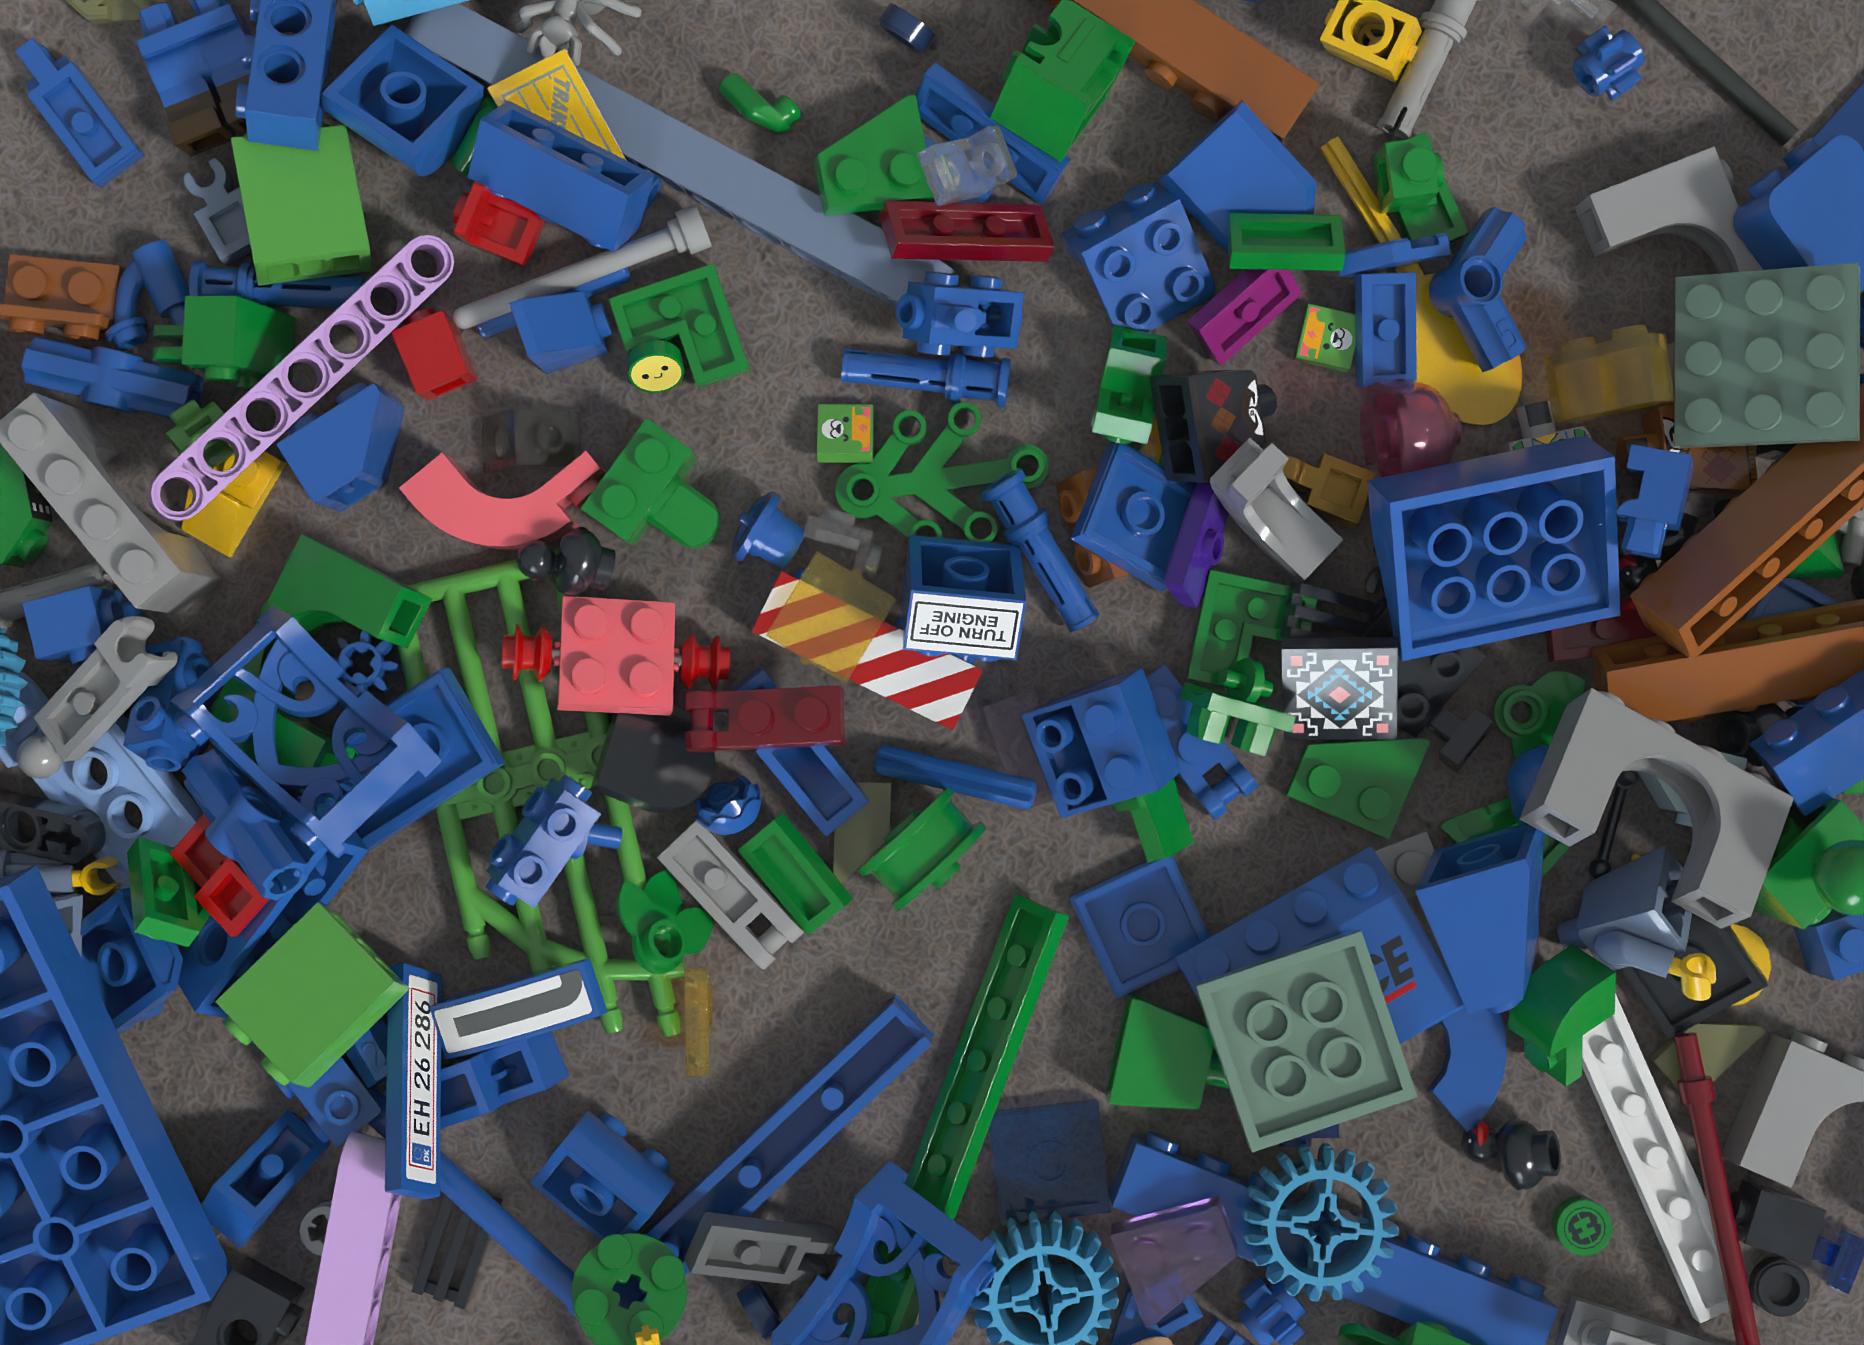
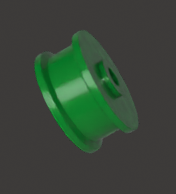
(923, 849)

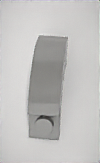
(1271, 511)

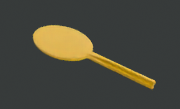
(1441, 349)

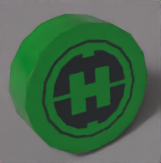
(1581, 1226)

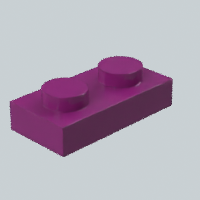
(1242, 311)

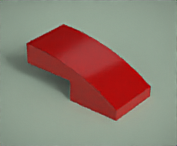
(224, 885)

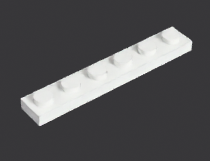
(1655, 1162)

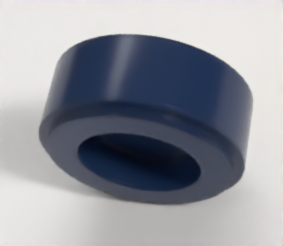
(906, 28)
(760, 1309)

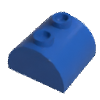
(405, 101)
(604, 1178)

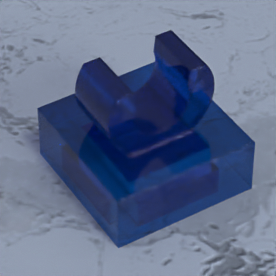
(1840, 1258)

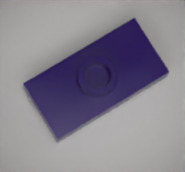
(1197, 546)

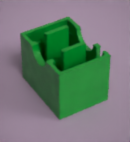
(1065, 80)

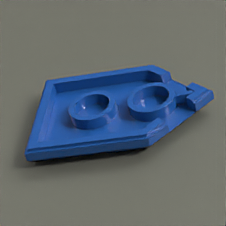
(1239, 170)

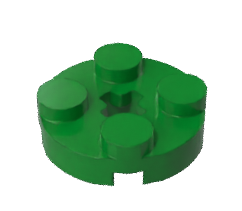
(615, 1262)

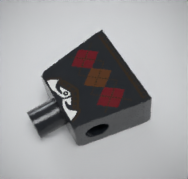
(1207, 419)

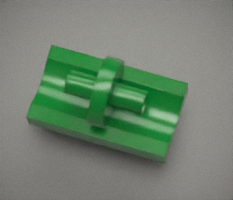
(1256, 720)

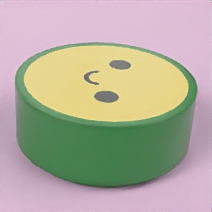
(655, 366)

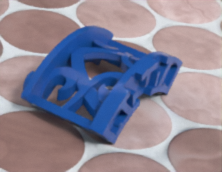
(386, 757)
(888, 1212)

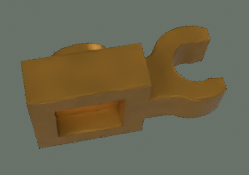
(1331, 487)

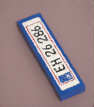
(413, 1088)

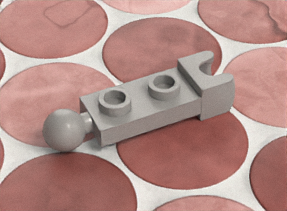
(94, 697)

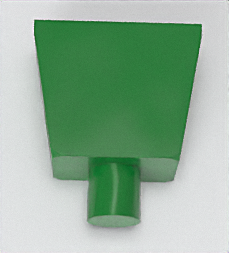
(1161, 1058)

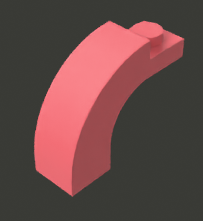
(461, 509)

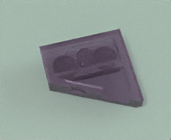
(1173, 1253)

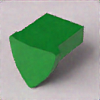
(1159, 821)

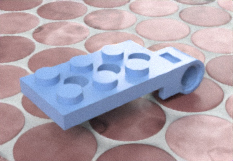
(164, 803)

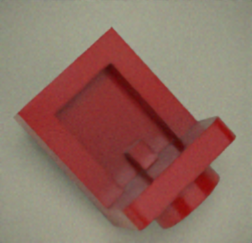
(496, 225)

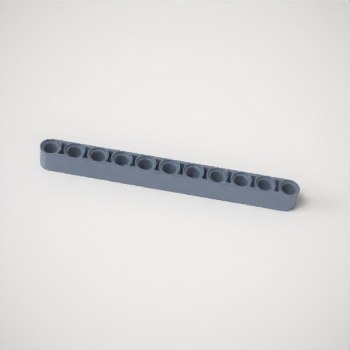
(691, 161)

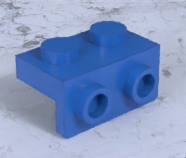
(335, 1103)

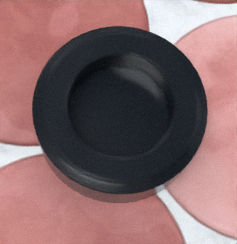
(1779, 1286)

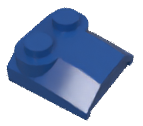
(125, 966)

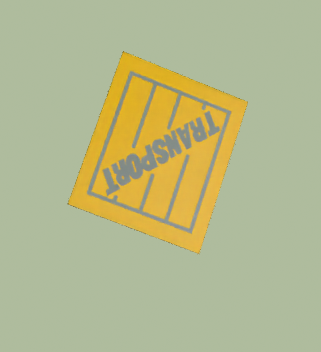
(558, 95)

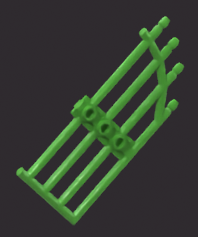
(512, 786)

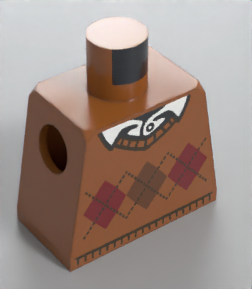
(1716, 469)

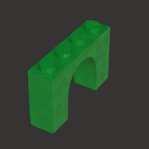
(318, 590)

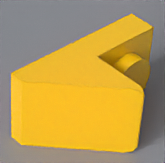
(231, 512)

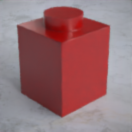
(434, 353)

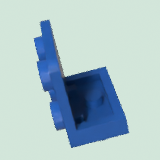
(1142, 258)

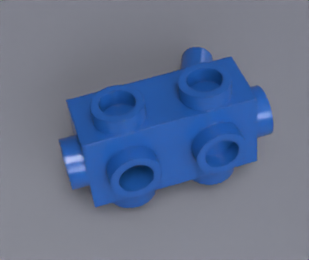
(968, 316)
(152, 717)
(554, 830)

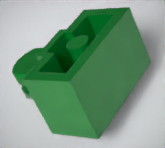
(227, 339)
(649, 489)

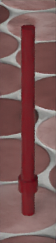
(1698, 1093)

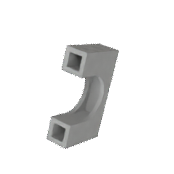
(1679, 199)
(65, 461)
(1731, 811)
(1787, 1103)

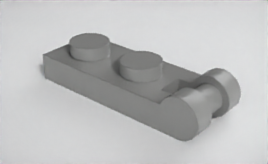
(729, 893)

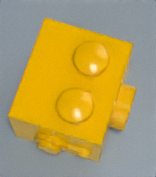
(1385, 55)

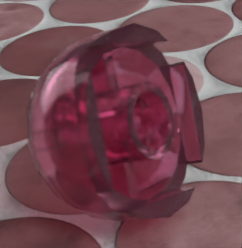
(1407, 427)

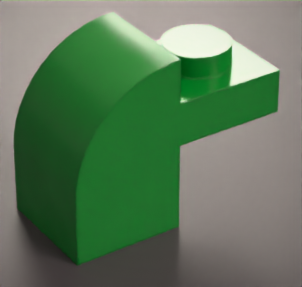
(1124, 394)
(1560, 1006)

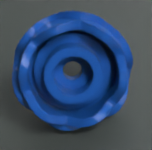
(729, 806)

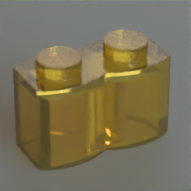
(1609, 377)

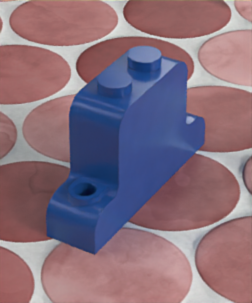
(1808, 209)

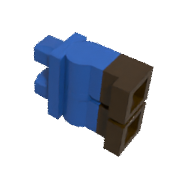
(197, 70)

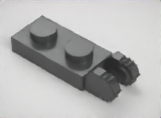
(759, 1249)

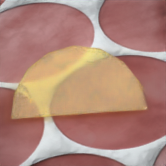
(698, 1020)

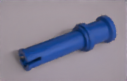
(242, 282)
(954, 377)
(1028, 528)

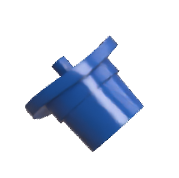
(767, 533)

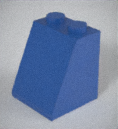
(1487, 913)

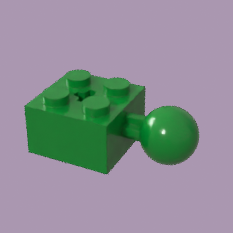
(1815, 867)

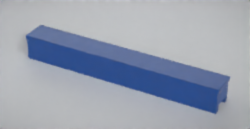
(793, 1130)

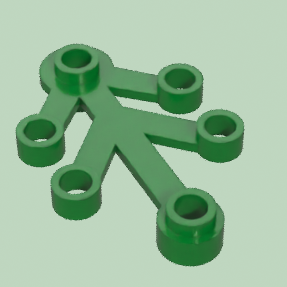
(929, 478)

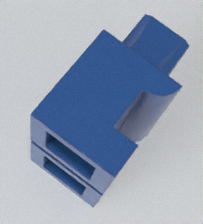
(1660, 501)

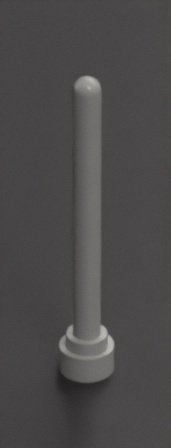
(683, 233)

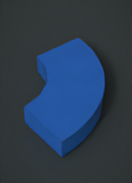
(1471, 1065)

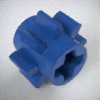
(1608, 63)
(378, 663)
(1271, 1313)

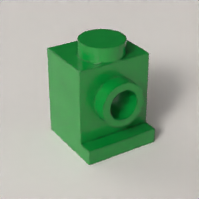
(1407, 175)

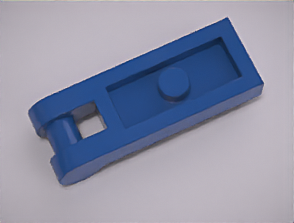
(1197, 755)

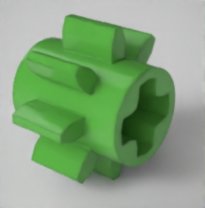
(191, 423)

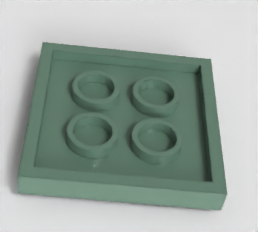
(1768, 357)
(1305, 1040)

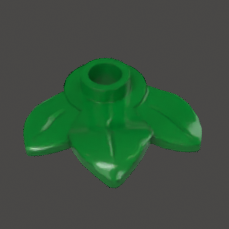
(1545, 704)
(658, 916)

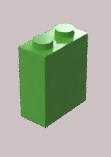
(302, 208)
(310, 997)

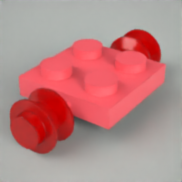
(616, 656)

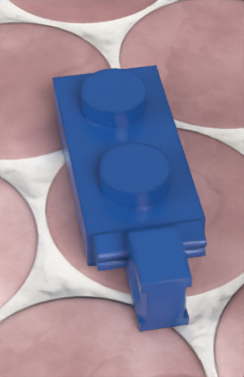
(78, 114)

